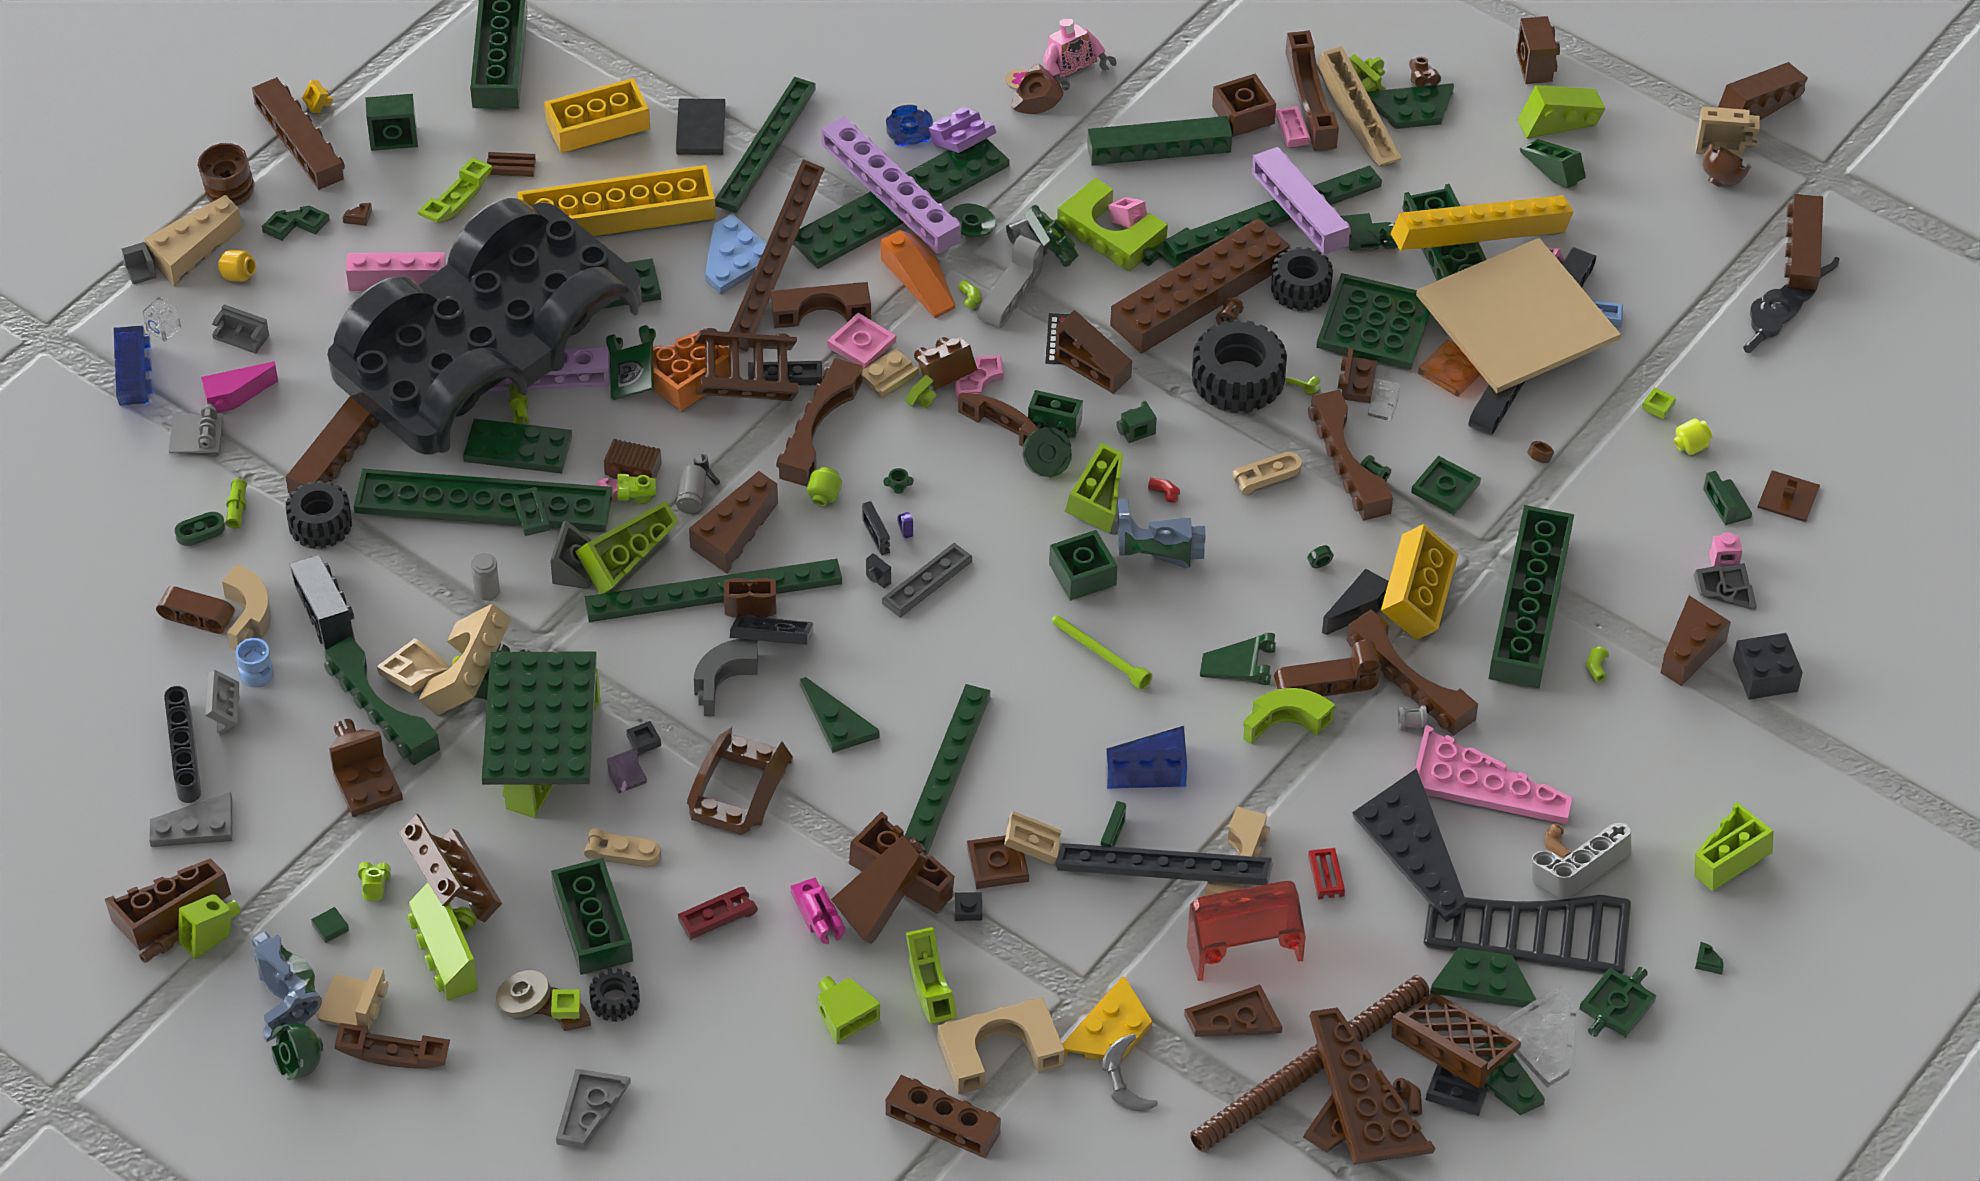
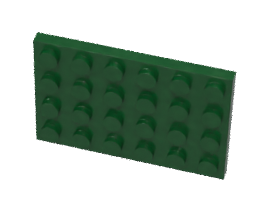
(539, 718)

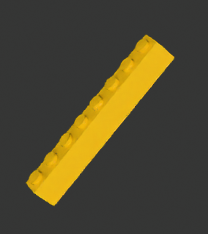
(1481, 222)

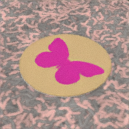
(1015, 77)

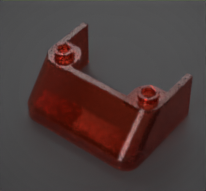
(1243, 919)

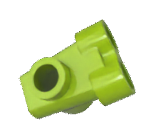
(639, 488)
(373, 879)

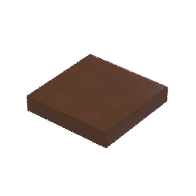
(995, 863)

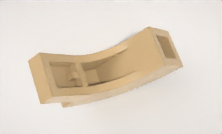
(250, 592)

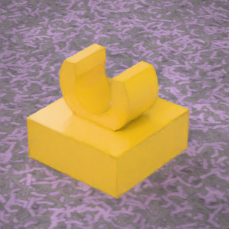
(316, 96)

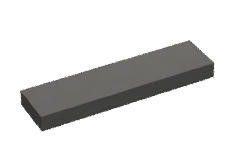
(927, 580)

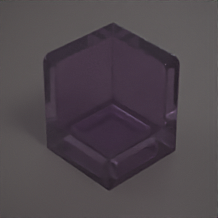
(626, 771)

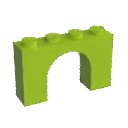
(1122, 246)

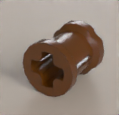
(1227, 310)

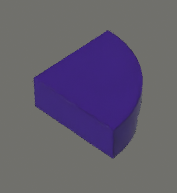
(906, 524)

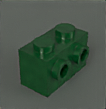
(1056, 412)

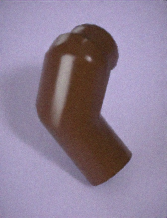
(1409, 1093)

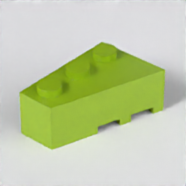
(1097, 489)
(1733, 848)

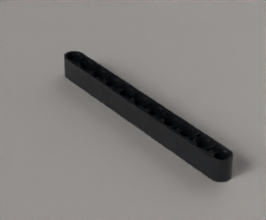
(1493, 405)

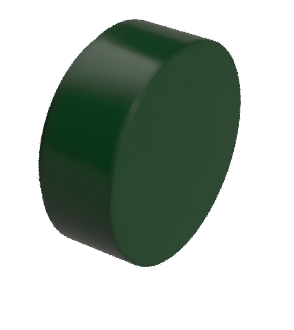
(1320, 556)

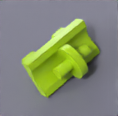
(1369, 71)

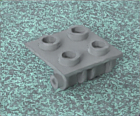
(196, 432)

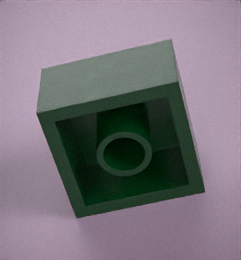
(391, 122)
(1083, 565)

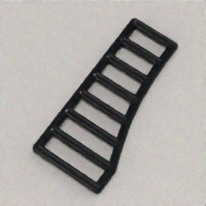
(1542, 908)

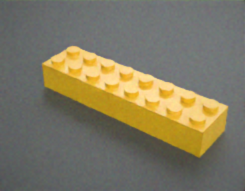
(633, 200)

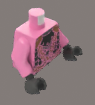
(1072, 51)

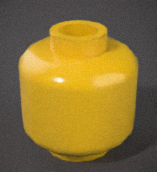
(236, 265)

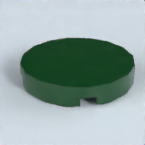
(1047, 452)

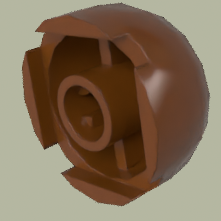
(1724, 166)

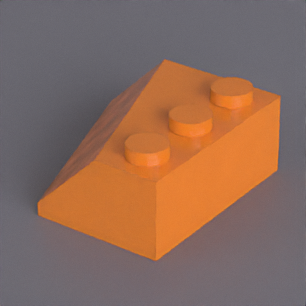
(680, 368)

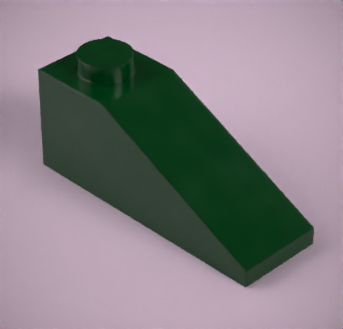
(1557, 162)

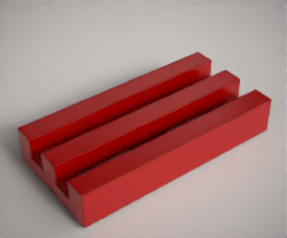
(1329, 890)

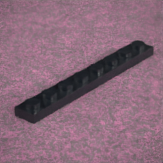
(1164, 864)

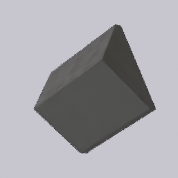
(565, 563)

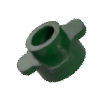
(898, 480)

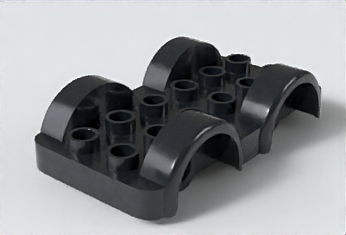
(495, 312)

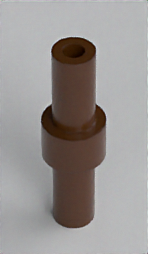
(161, 945)

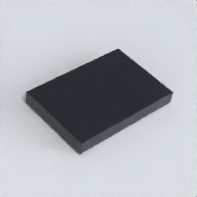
(700, 126)
(771, 630)

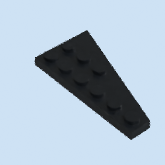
(1409, 835)

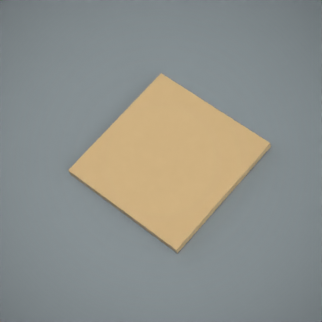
(1518, 315)

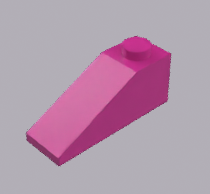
(235, 387)

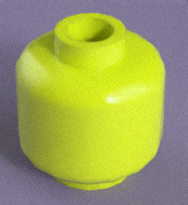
(1693, 436)

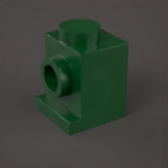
(1137, 423)

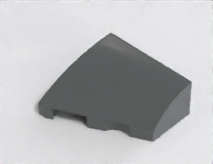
(1726, 584)

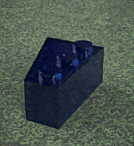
(1148, 761)

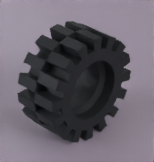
(619, 1007)

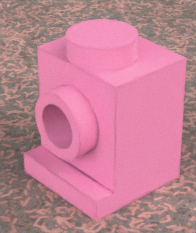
(1127, 211)
(1725, 545)

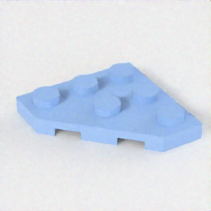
(732, 254)

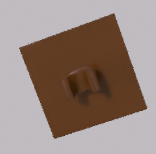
(1788, 496)

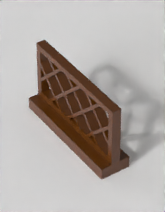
(1444, 1049)

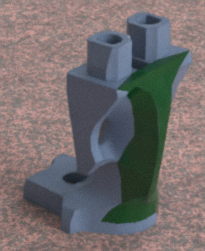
(1165, 539)
(288, 979)

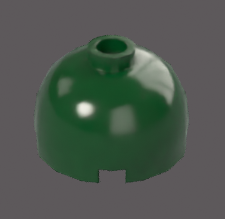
(296, 1050)

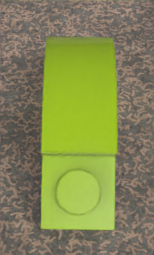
(1288, 705)
(928, 977)

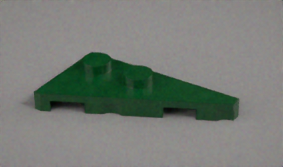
(837, 721)

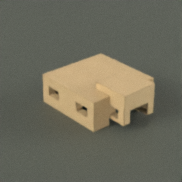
(1727, 129)

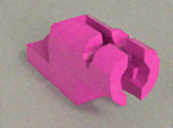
(817, 910)

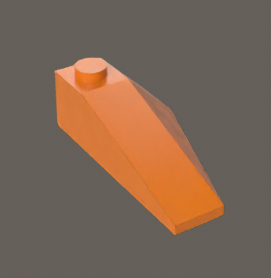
(918, 270)

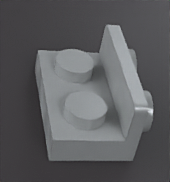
(222, 700)

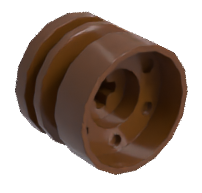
(226, 172)

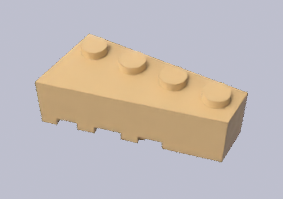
(193, 237)

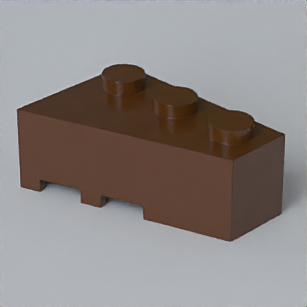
(1091, 353)
(1693, 641)

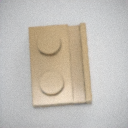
(889, 373)
(1032, 837)

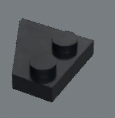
(1455, 1092)

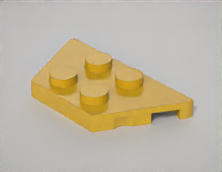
(1111, 1019)

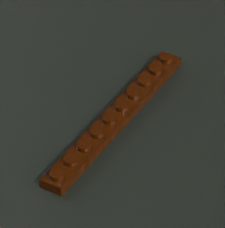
(777, 249)

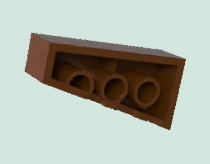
(1765, 91)
(1804, 241)
(733, 522)
(932, 885)
(155, 909)

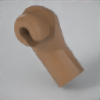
(1553, 841)

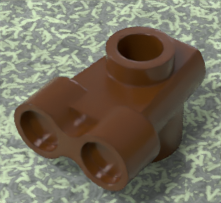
(1423, 73)

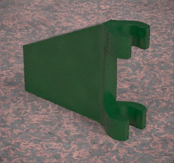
(1240, 660)

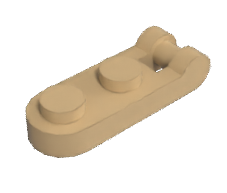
(1267, 471)
(622, 849)

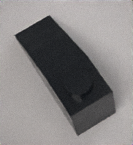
(1362, 596)

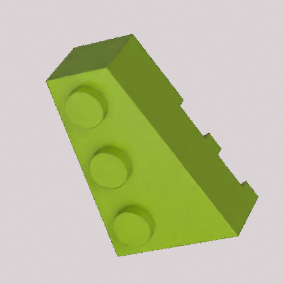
(1559, 110)

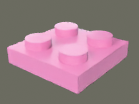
(861, 341)

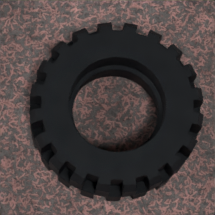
(1239, 388)

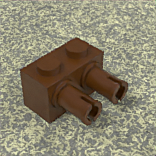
(946, 362)

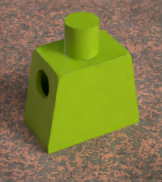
(205, 924)
(846, 1007)

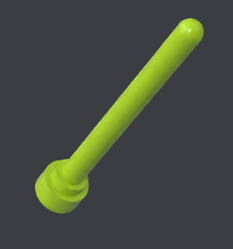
(1139, 676)

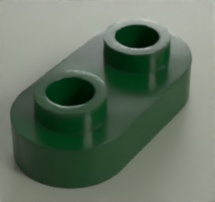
(199, 528)

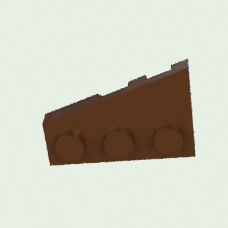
(1234, 1014)
(1326, 1128)

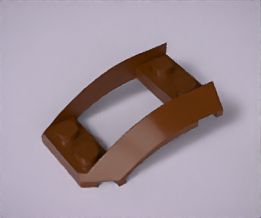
(744, 751)

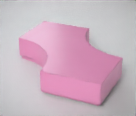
(988, 370)

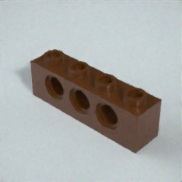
(951, 1127)

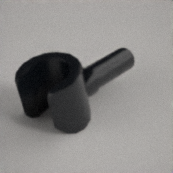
(705, 465)

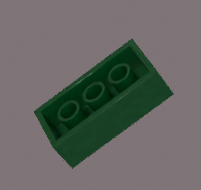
(592, 916)

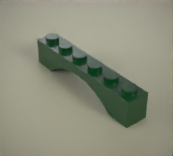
(409, 733)

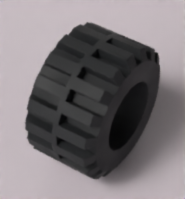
(1302, 279)
(319, 529)

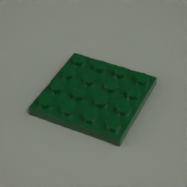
(1374, 319)

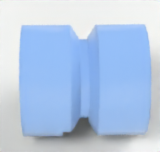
(254, 662)

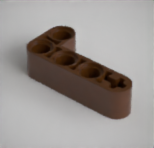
(1335, 676)

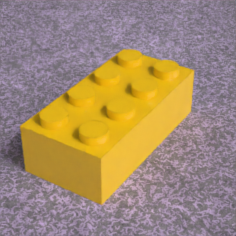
(597, 115)
(1419, 582)

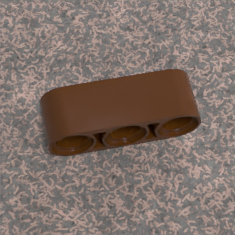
(195, 609)

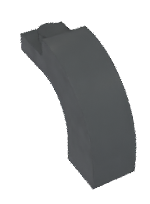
(720, 663)

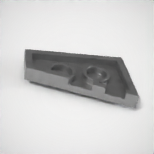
(194, 824)
(588, 1105)

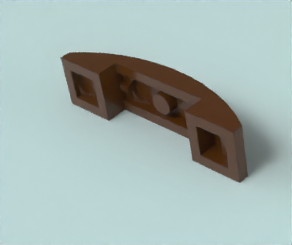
(980, 406)
(389, 1050)

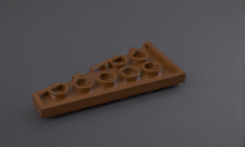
(1366, 1102)

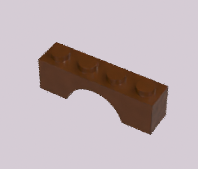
(793, 304)

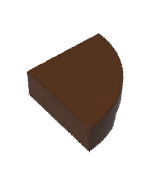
(358, 215)

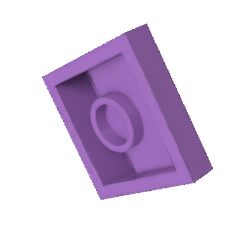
(960, 130)

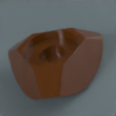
(1037, 91)

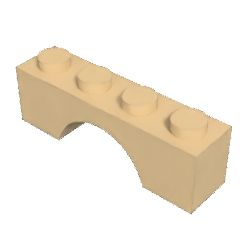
(1245, 835)

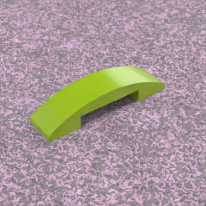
(459, 194)

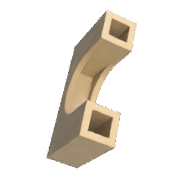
(476, 639)
(1026, 1021)

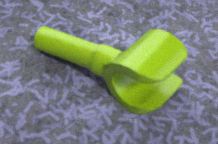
(1309, 386)

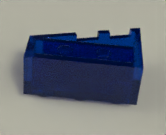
(132, 365)

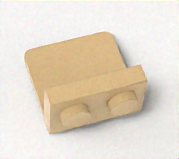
(354, 999)

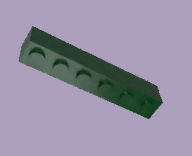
(1159, 140)

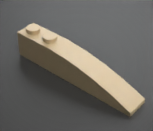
(1356, 106)

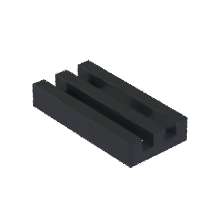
(875, 528)

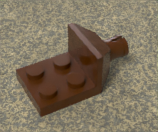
(362, 769)

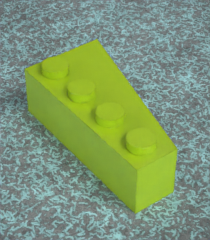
(620, 549)

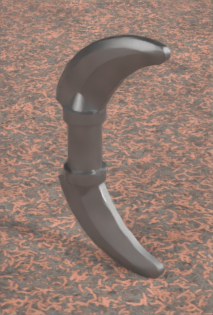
(1111, 1064)

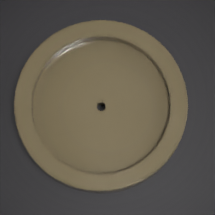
(523, 994)

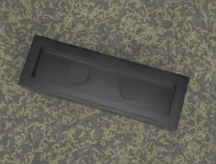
(798, 372)

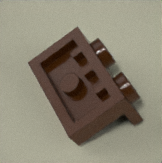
(1358, 378)

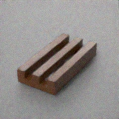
(512, 163)

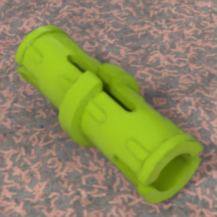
(518, 405)
(236, 503)

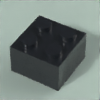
(1767, 666)

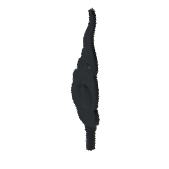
(1778, 308)

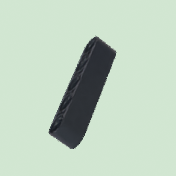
(182, 744)

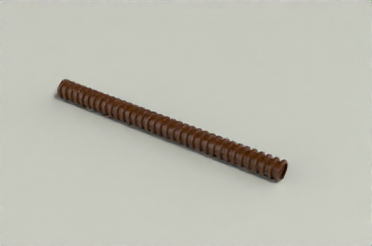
(1304, 1067)

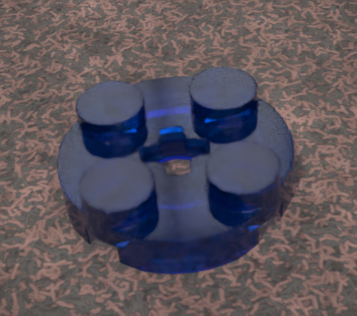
(909, 135)

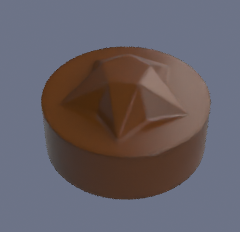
(1540, 452)

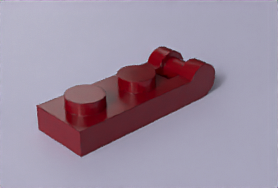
(717, 912)

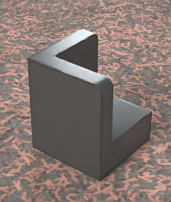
(138, 263)

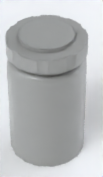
(691, 489)
(485, 576)

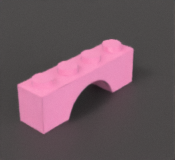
(370, 268)

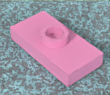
(1292, 127)

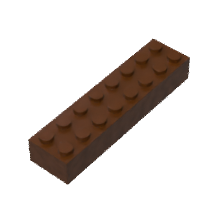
(1197, 286)

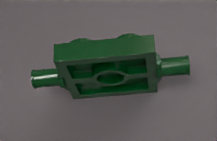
(1052, 235)
(1617, 1002)

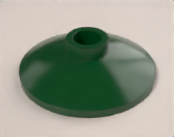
(974, 219)

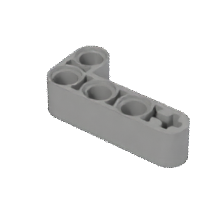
(1014, 283)
(1584, 865)

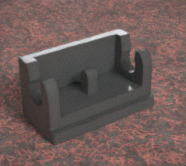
(240, 329)

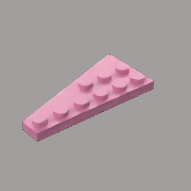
(1482, 781)

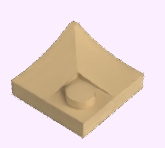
(412, 666)

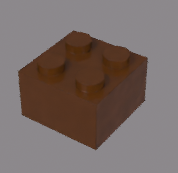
(1537, 49)
(1245, 104)

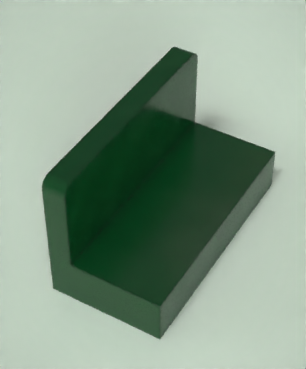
(1726, 499)

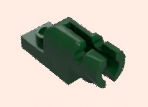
(1368, 234)

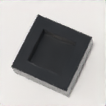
(878, 570)
(643, 737)
(968, 906)

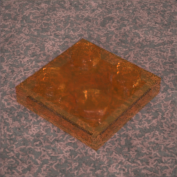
(1449, 369)

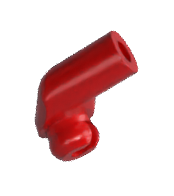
(1165, 486)

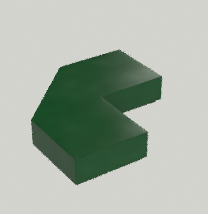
(306, 218)

